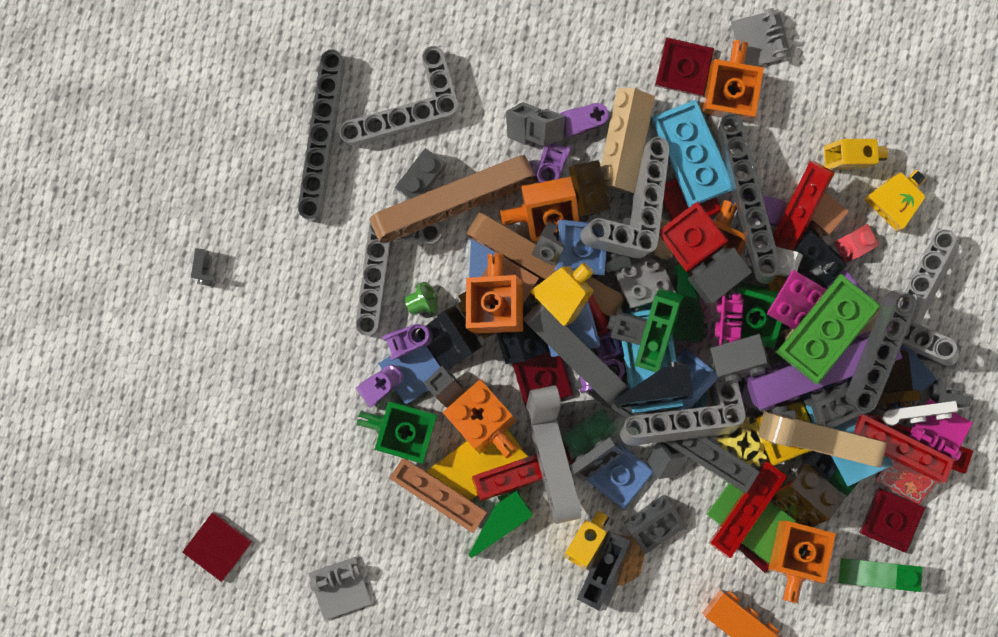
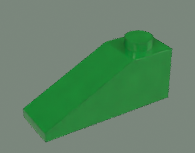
(658, 329)
(503, 518)
(880, 575)

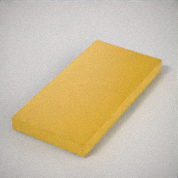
(464, 462)

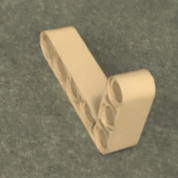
(821, 439)

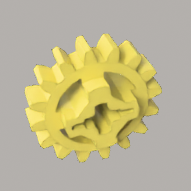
(745, 432)

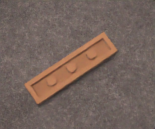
(438, 495)

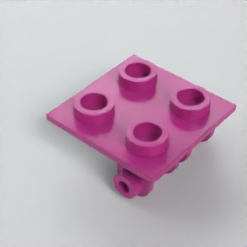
(795, 299)
(727, 306)
(942, 434)

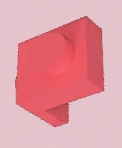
(856, 243)

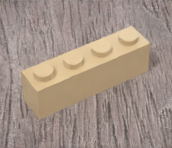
(626, 139)

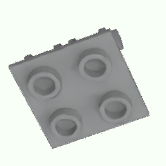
(765, 37)
(642, 281)
(339, 588)

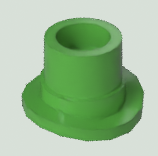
(422, 300)

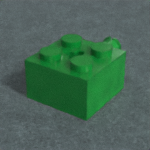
(760, 300)
(391, 439)

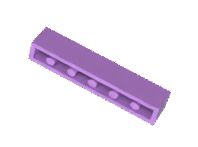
(787, 383)

